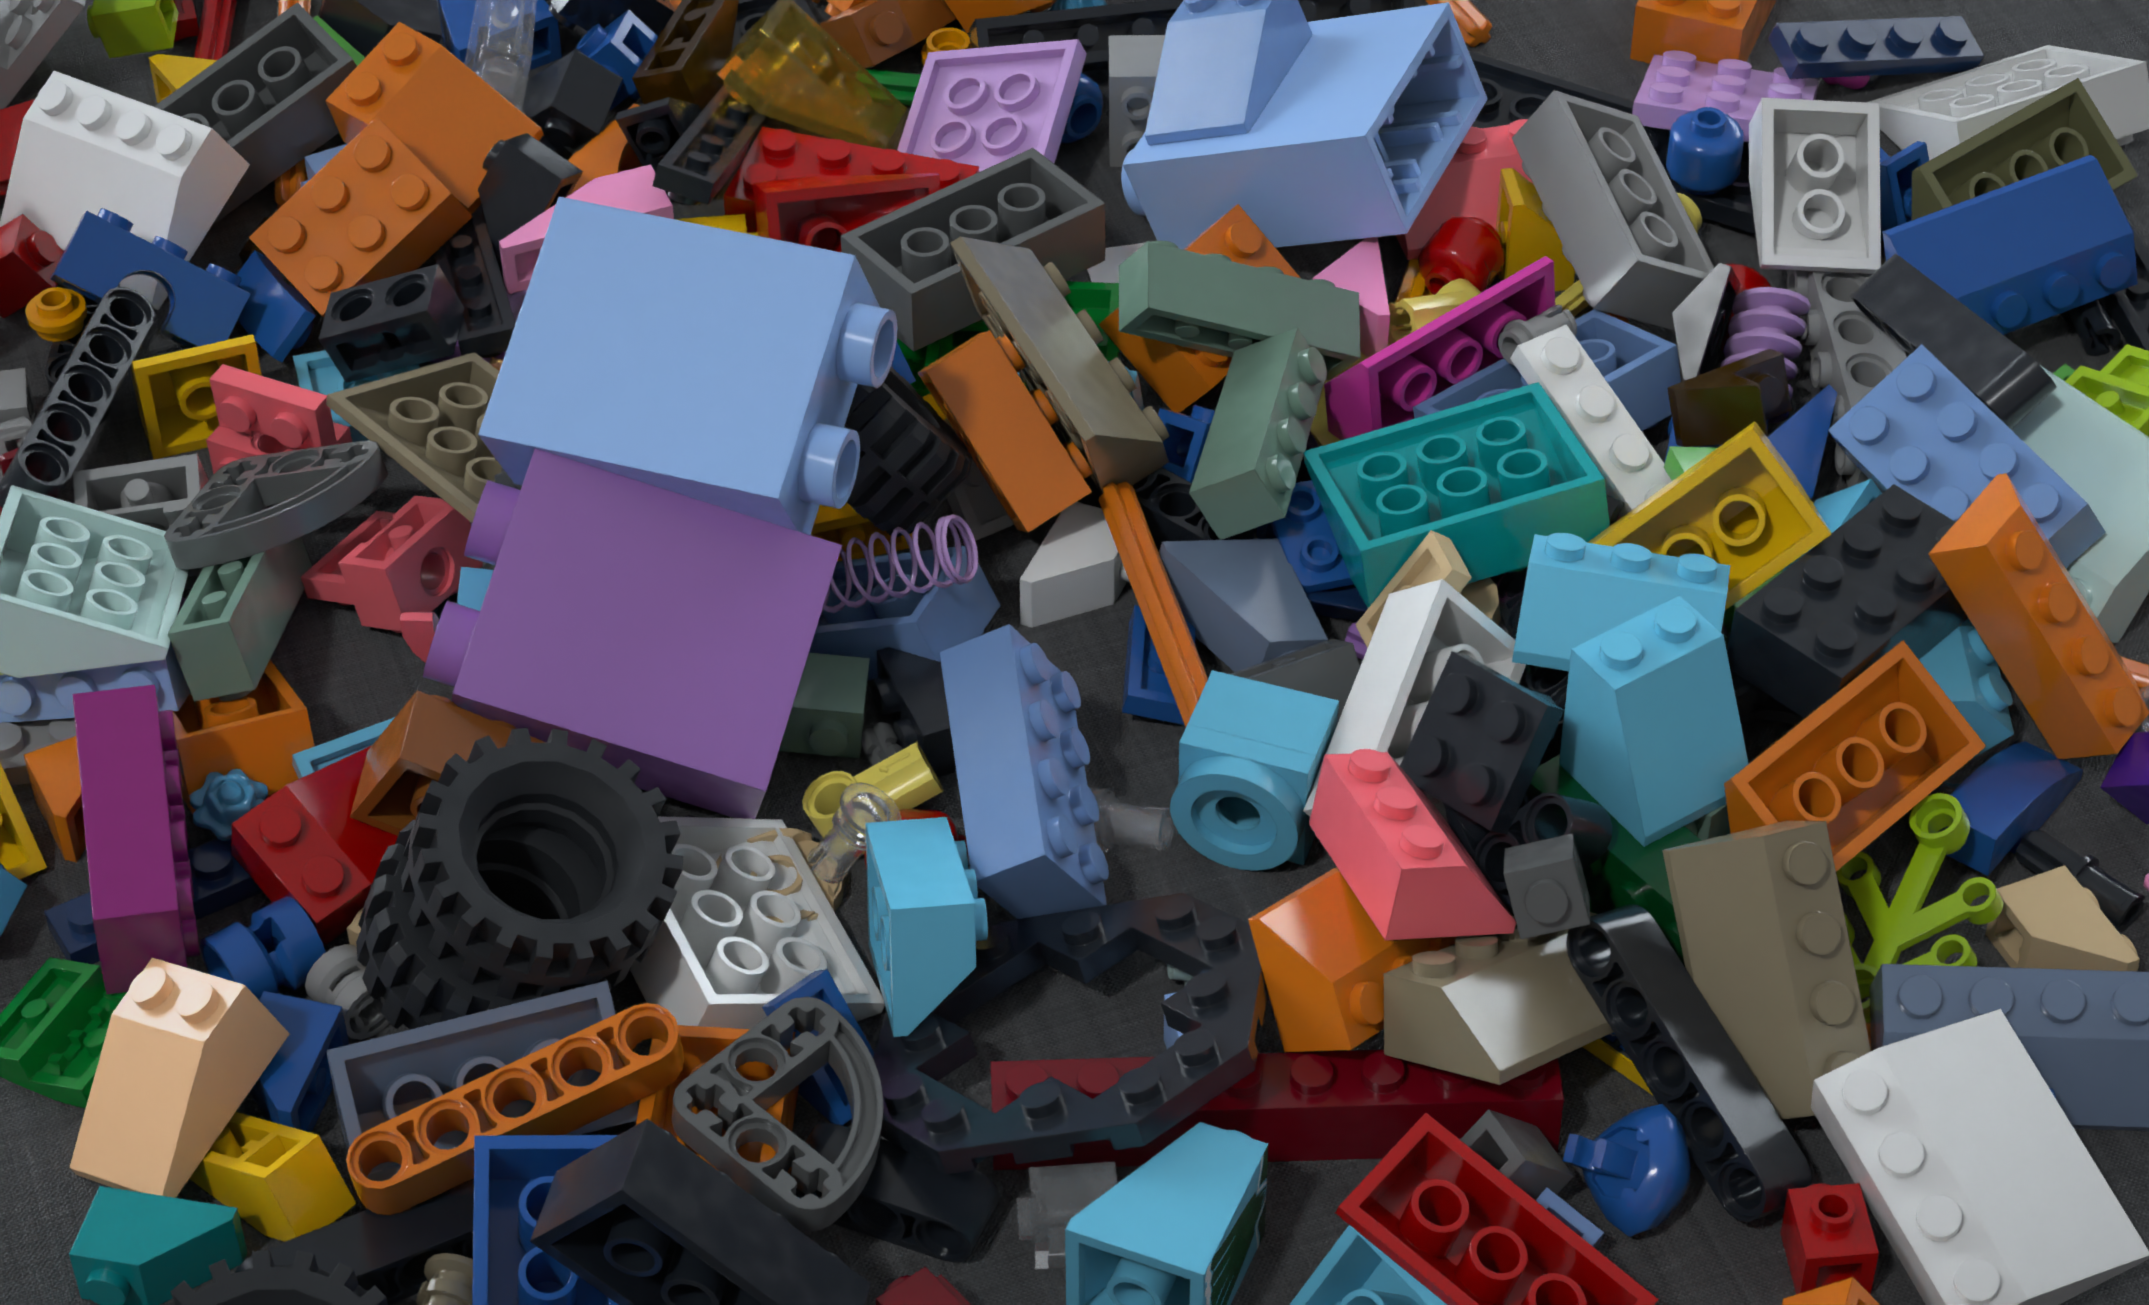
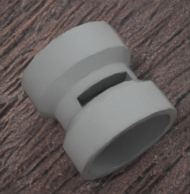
(339, 982)

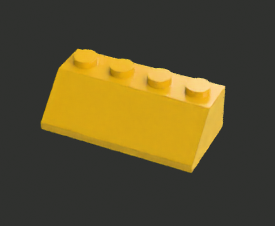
(1730, 506)

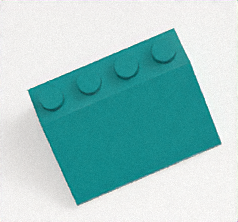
(1470, 472)

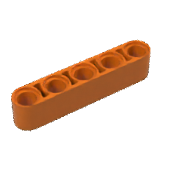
(536, 1078)

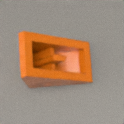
(58, 794)

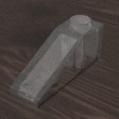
(503, 45)

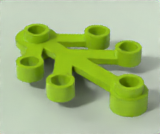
(1904, 921)

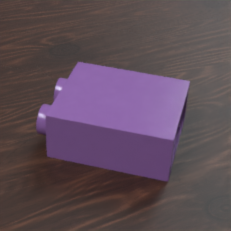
(637, 628)

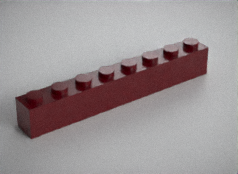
(1305, 1103)

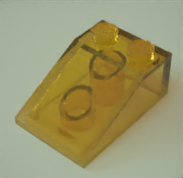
(808, 80)

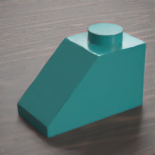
(147, 1244)

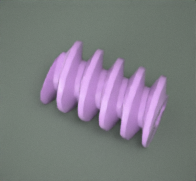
(1764, 321)

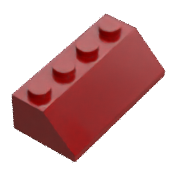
(1475, 1231)

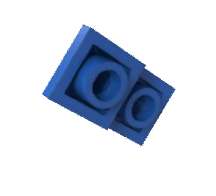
(274, 311)

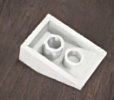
(1816, 185)

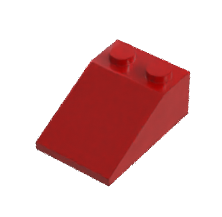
(825, 207)
(311, 848)

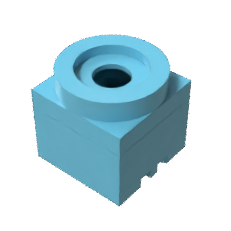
(1250, 771)

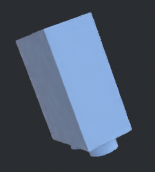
(1339, 146)
(691, 362)

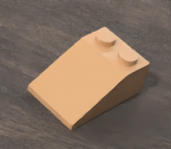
(171, 1077)

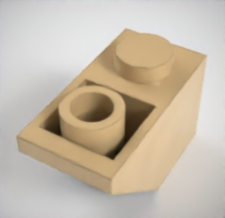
(2057, 925)

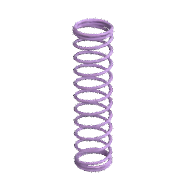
(941, 556)

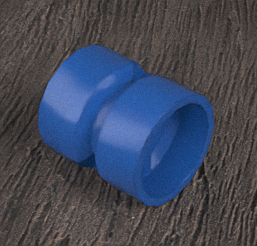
(267, 954)

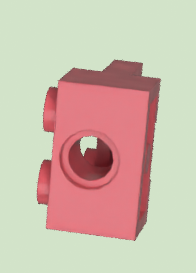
(267, 417)
(395, 563)

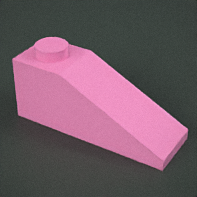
(622, 190)

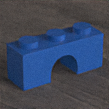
(105, 253)

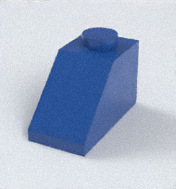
(299, 1074)

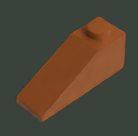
(886, 27)

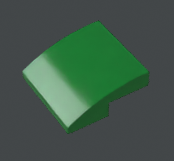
(57, 1031)

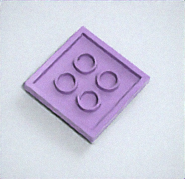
(1682, 84)
(993, 102)

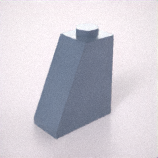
(1241, 598)

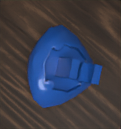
(1635, 1168)

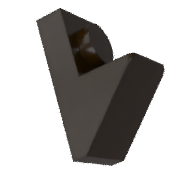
(1729, 399)

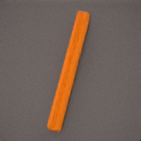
(1154, 595)

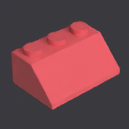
(1468, 184)
(1401, 852)

